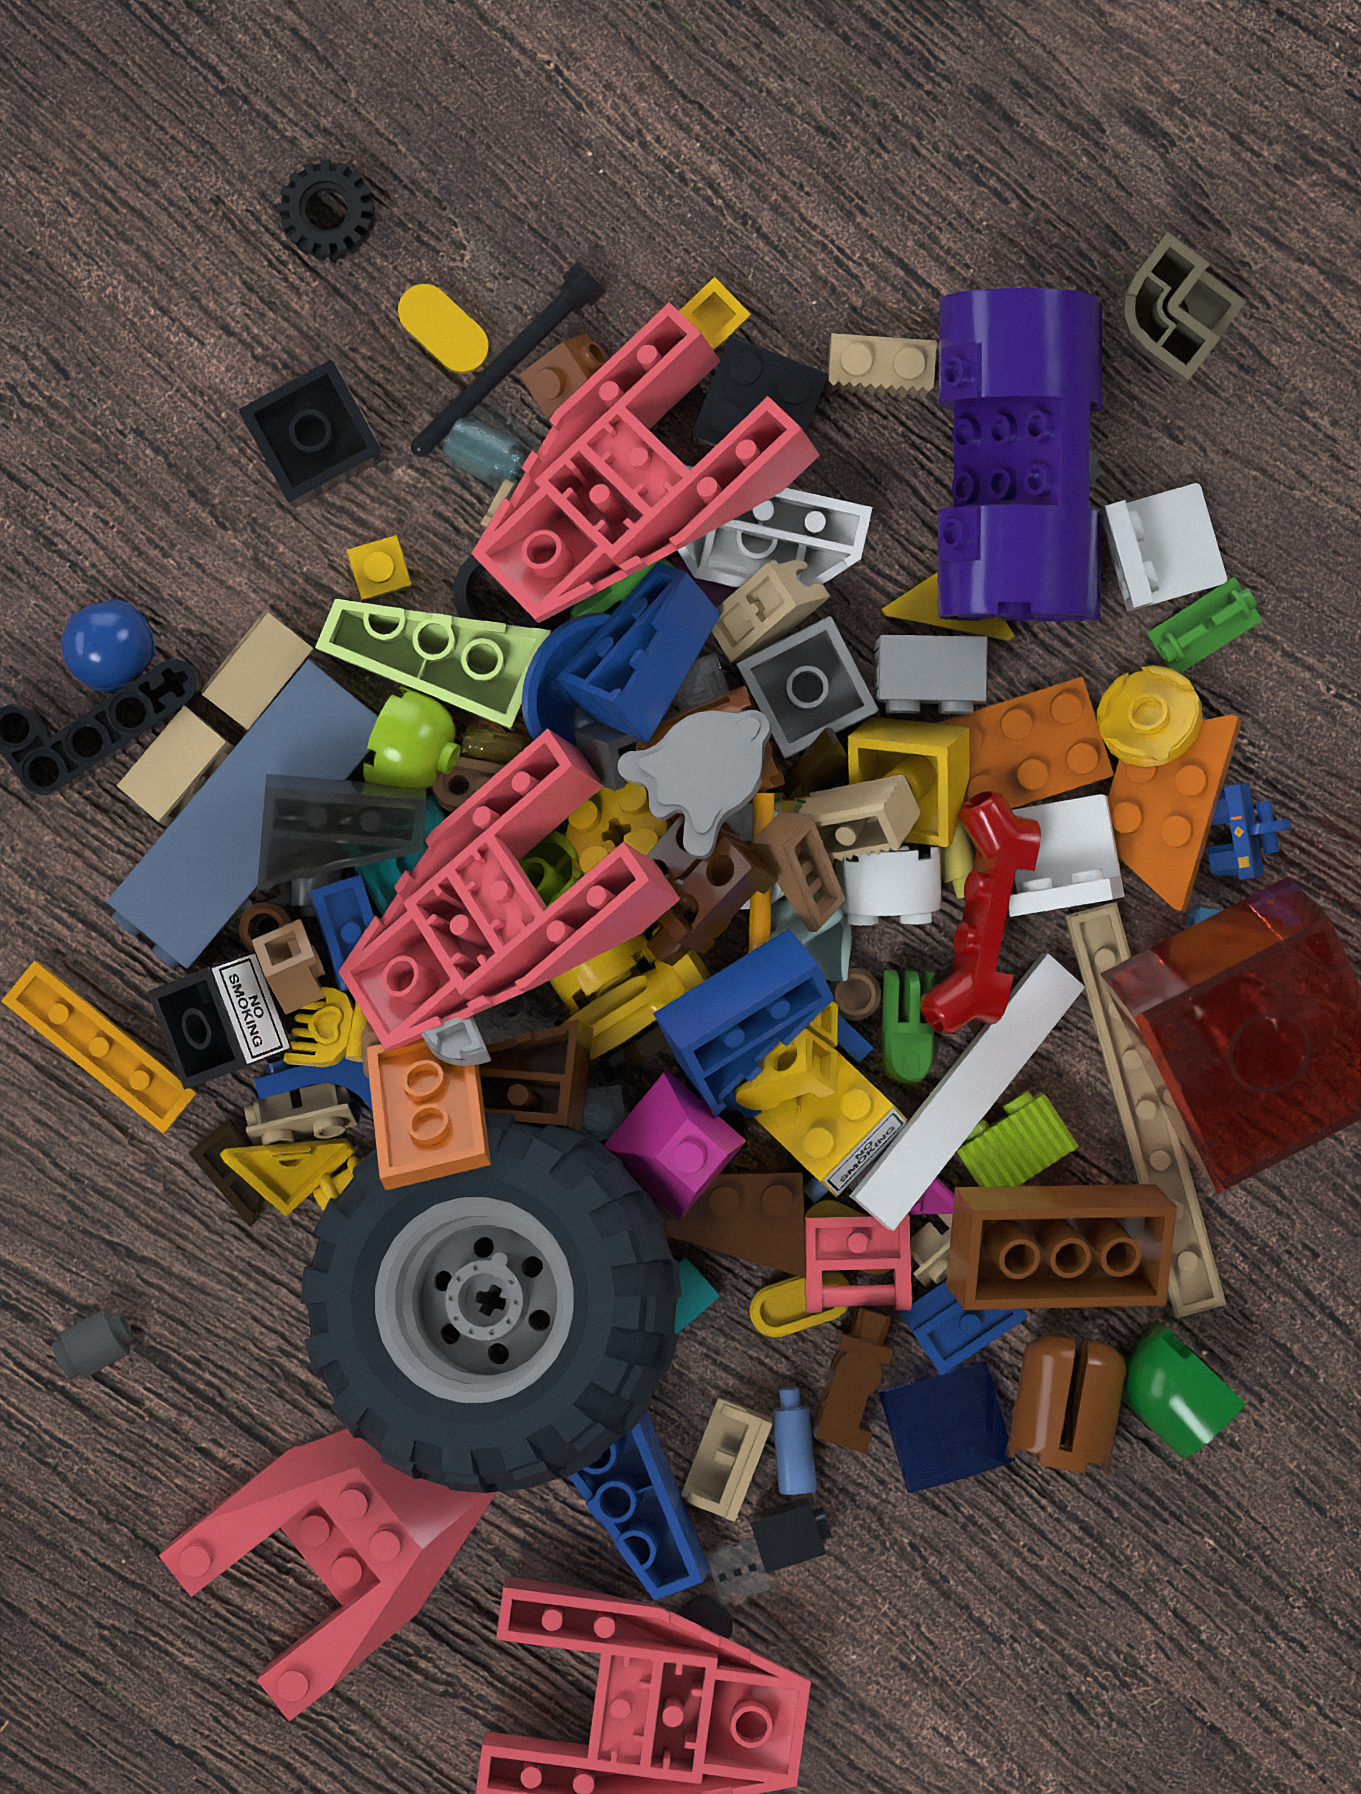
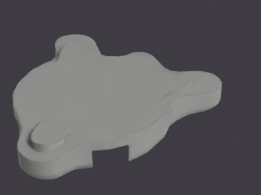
(704, 770)

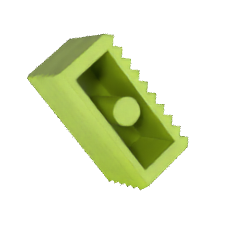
(1016, 1143)

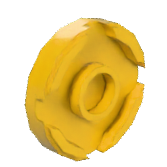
(1149, 716)

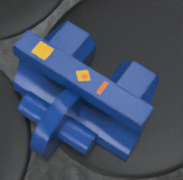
(1244, 854)

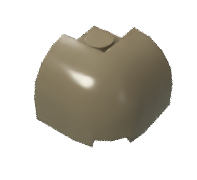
(1177, 308)

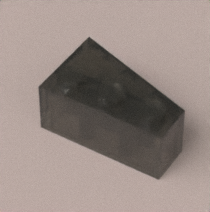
(334, 825)

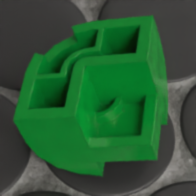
(1176, 1392)

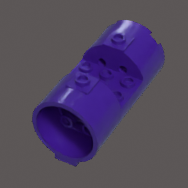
(1021, 390)

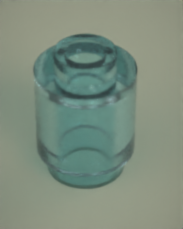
(483, 451)

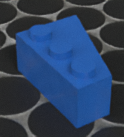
(642, 653)
(742, 1015)

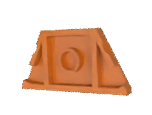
(1168, 810)

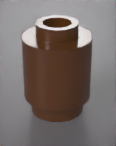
(254, 916)

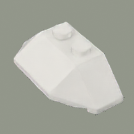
(785, 528)

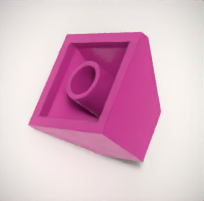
(674, 1144)

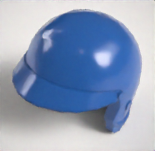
(107, 645)

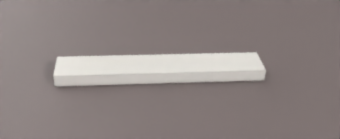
(967, 1092)

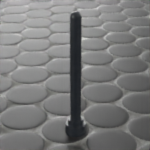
(576, 292)

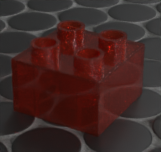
(1248, 1031)

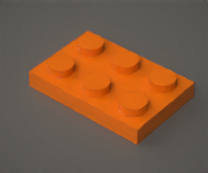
(1035, 744)
(425, 1115)

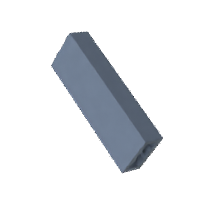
(210, 854)

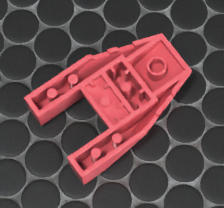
(614, 497)
(471, 921)
(363, 1531)
(669, 1705)

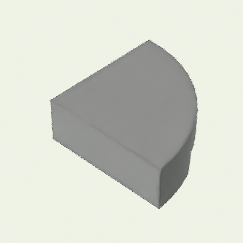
(457, 1042)

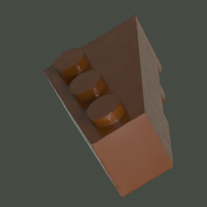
(540, 1076)
(748, 1217)

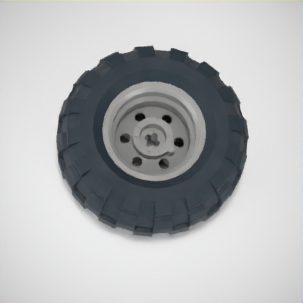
(564, 1389)

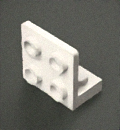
(1162, 546)
(1074, 858)

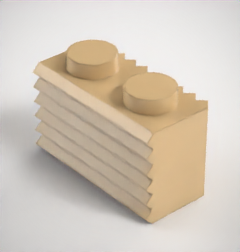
(881, 365)
(863, 816)

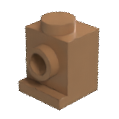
(290, 966)

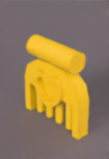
(334, 1026)

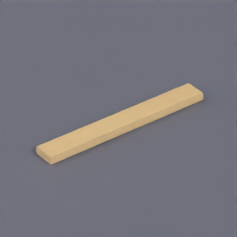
(1149, 1135)

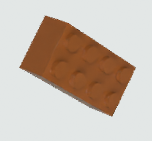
(1060, 1246)

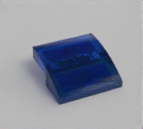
(946, 1426)

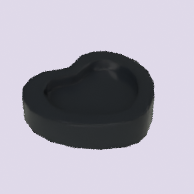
(709, 1614)

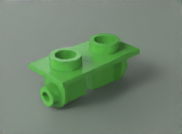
(1205, 626)

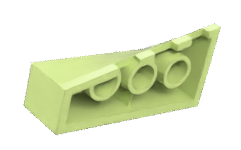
(445, 656)

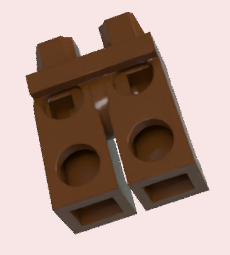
(707, 889)
(851, 1378)

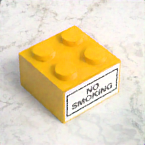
(836, 1133)

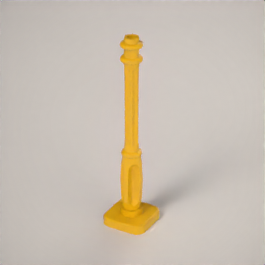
(614, 1020)

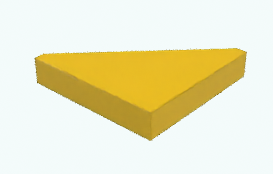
(921, 607)
(288, 1171)

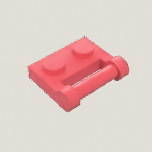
(856, 1245)

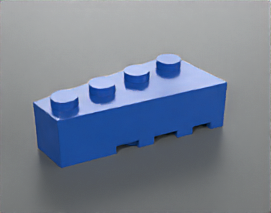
(644, 1512)

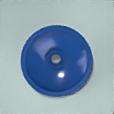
(544, 699)

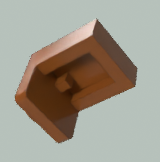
(563, 372)

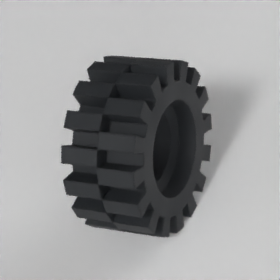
(304, 187)

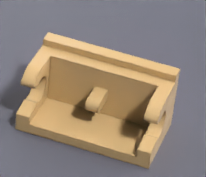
(766, 609)
(256, 669)
(175, 766)
(726, 1458)

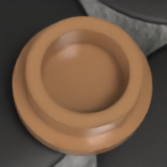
(857, 995)

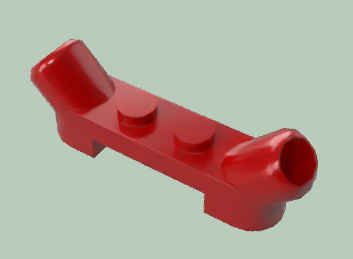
(1002, 846)

